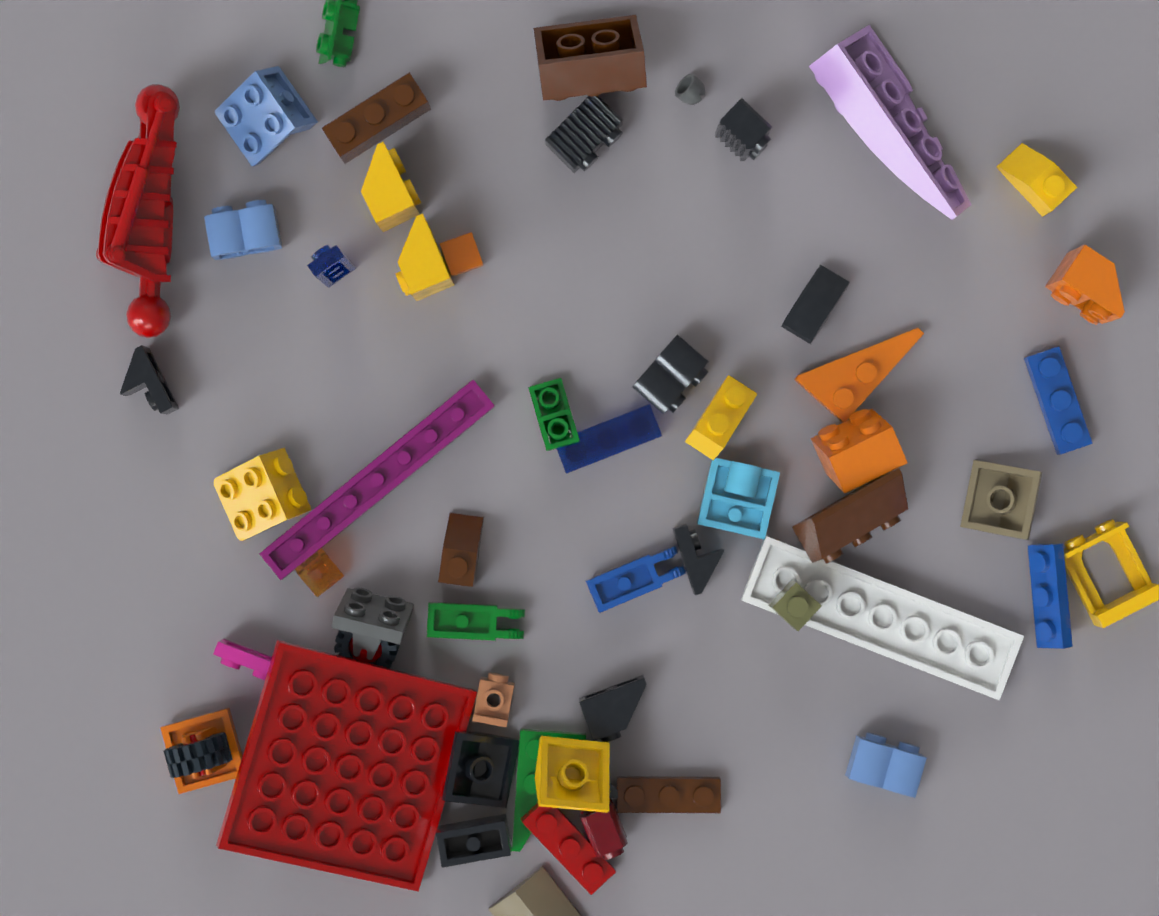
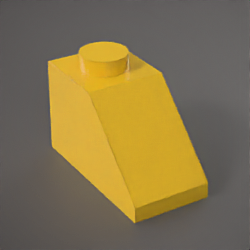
(1036, 178)

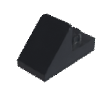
(145, 373)
(697, 567)

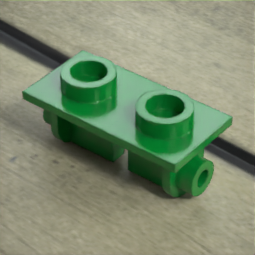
(332, 42)

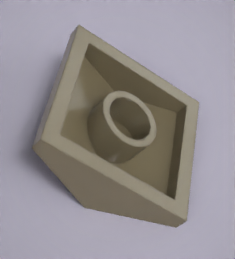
(1001, 499)
(535, 897)

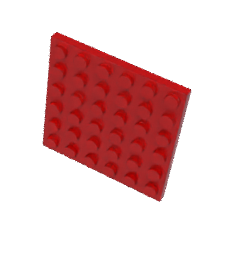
(345, 767)

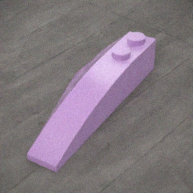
(877, 105)

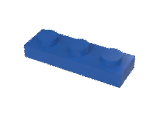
(1058, 400)
(1050, 596)

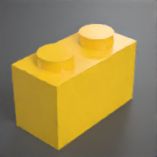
(721, 417)

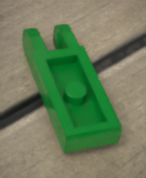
(470, 621)

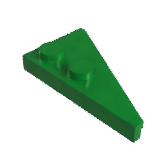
(526, 787)

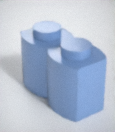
(243, 231)
(886, 765)

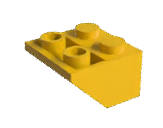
(386, 193)

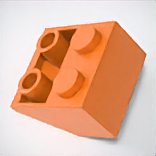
(1088, 284)

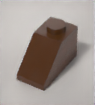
(461, 550)

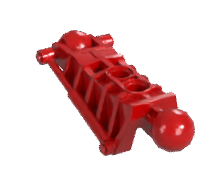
(139, 210)

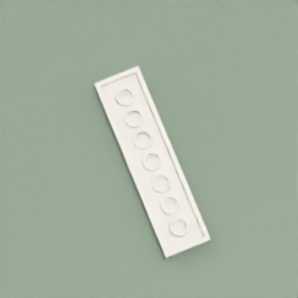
(889, 619)

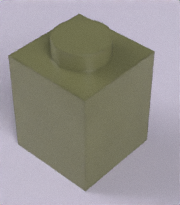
(795, 605)

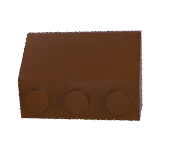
(853, 517)

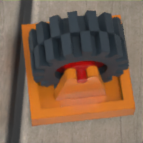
(202, 750)

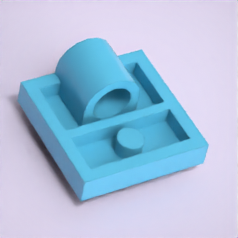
(738, 498)

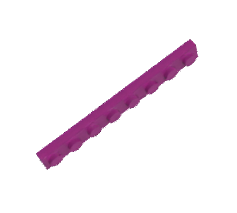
(377, 479)

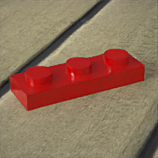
(568, 846)

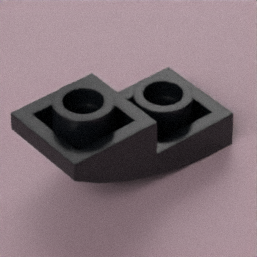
(815, 304)

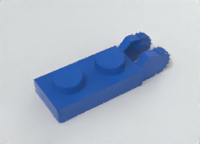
(631, 580)

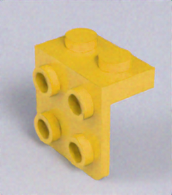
(261, 494)

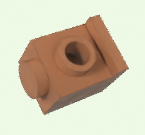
(489, 714)

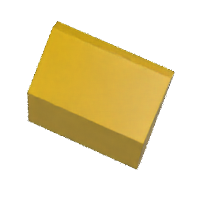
(573, 774)

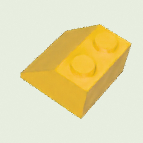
(421, 263)

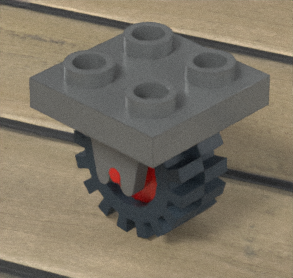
(370, 626)

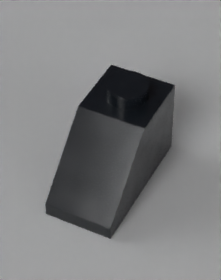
(612, 708)

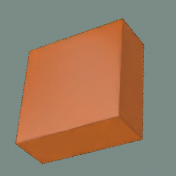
(461, 254)

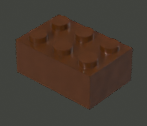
(590, 57)

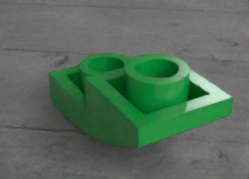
(554, 414)

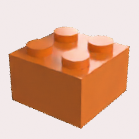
(858, 449)

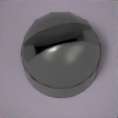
(690, 89)

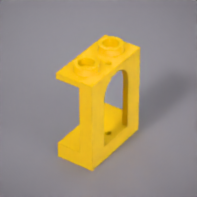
(1143, 591)

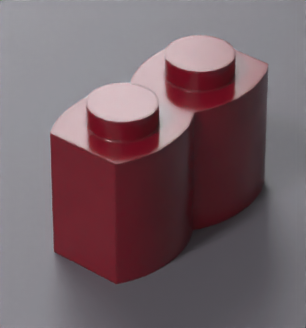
(605, 832)

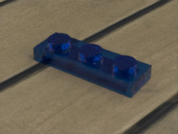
(330, 265)
(610, 438)

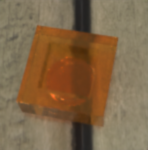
(319, 572)

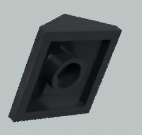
(480, 769)

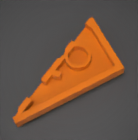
(851, 379)

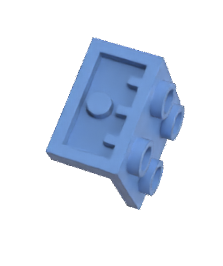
(264, 113)

